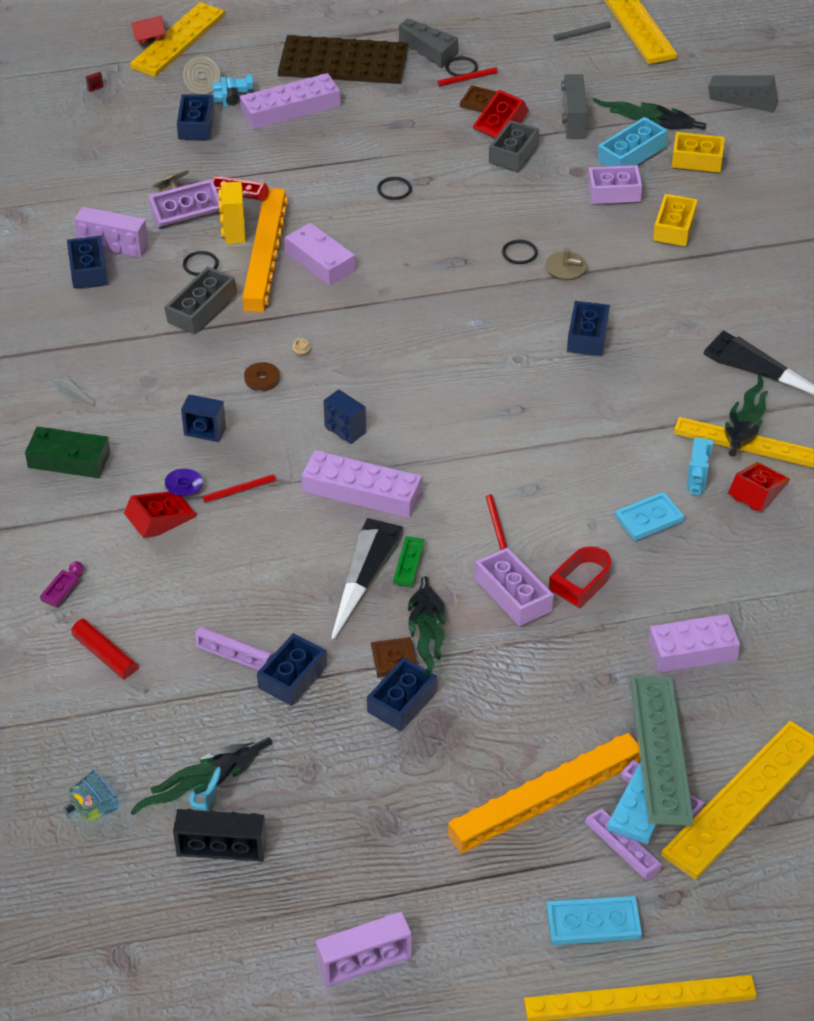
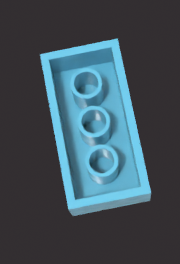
(633, 144)

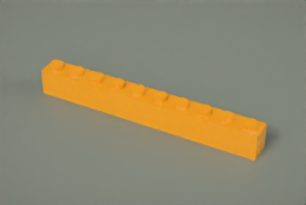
(264, 251)
(542, 793)

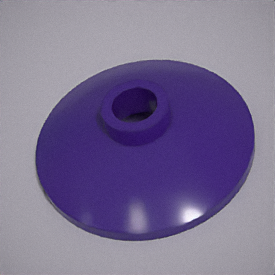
(183, 482)

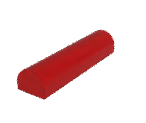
(250, 189)
(104, 648)

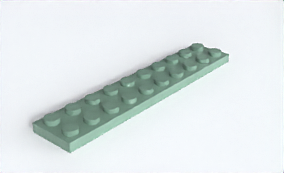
(661, 751)

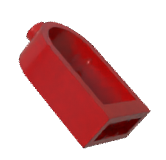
(570, 591)

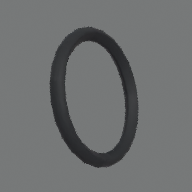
(460, 58)
(397, 197)
(519, 241)
(197, 253)

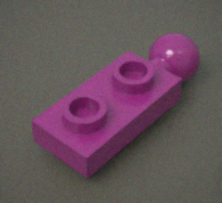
(62, 585)

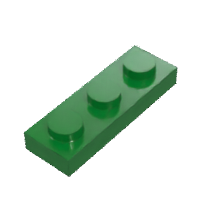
(409, 561)

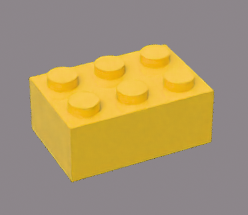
(698, 152)
(233, 212)
(675, 220)

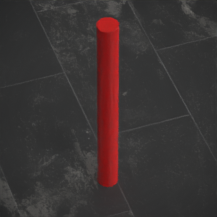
(464, 77)
(238, 488)
(496, 522)

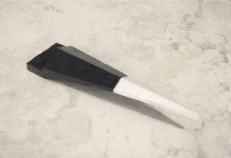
(743, 355)
(373, 548)

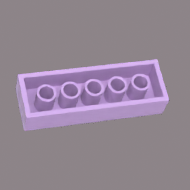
(290, 101)
(361, 483)

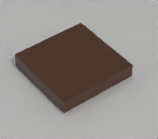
(477, 98)
(389, 652)

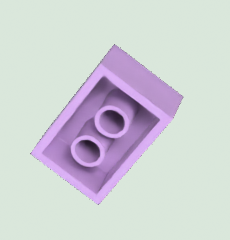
(614, 184)

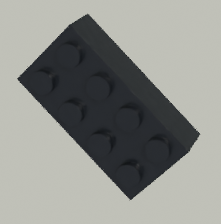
(220, 835)

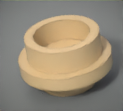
(301, 346)

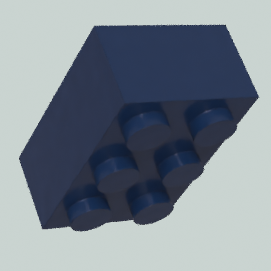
(195, 116)
(87, 261)
(588, 328)
(292, 669)
(401, 694)

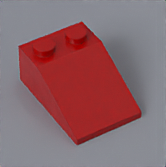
(148, 29)
(499, 112)
(757, 486)
(157, 512)

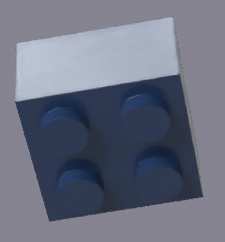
(344, 416)
(203, 418)

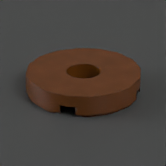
(252, 374)

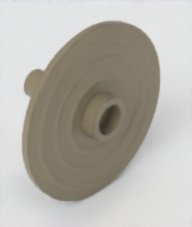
(200, 74)
(171, 180)
(566, 265)

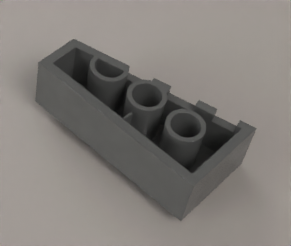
(428, 41)
(745, 90)

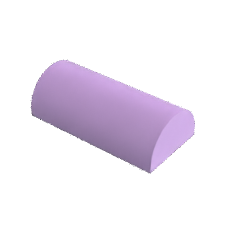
(184, 203)

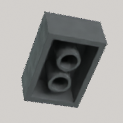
(513, 145)

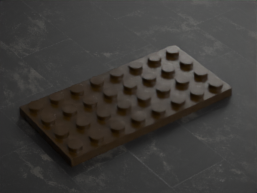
(343, 59)

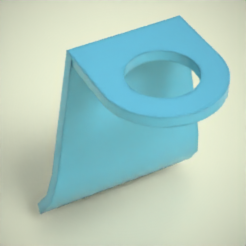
(209, 794)

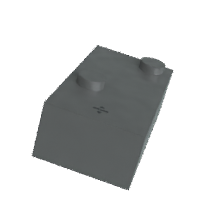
(574, 106)
(200, 300)

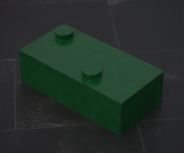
(67, 452)

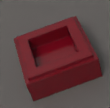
(94, 81)

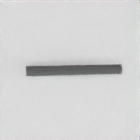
(581, 31)

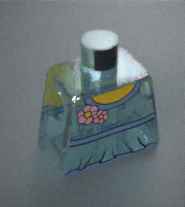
(91, 798)

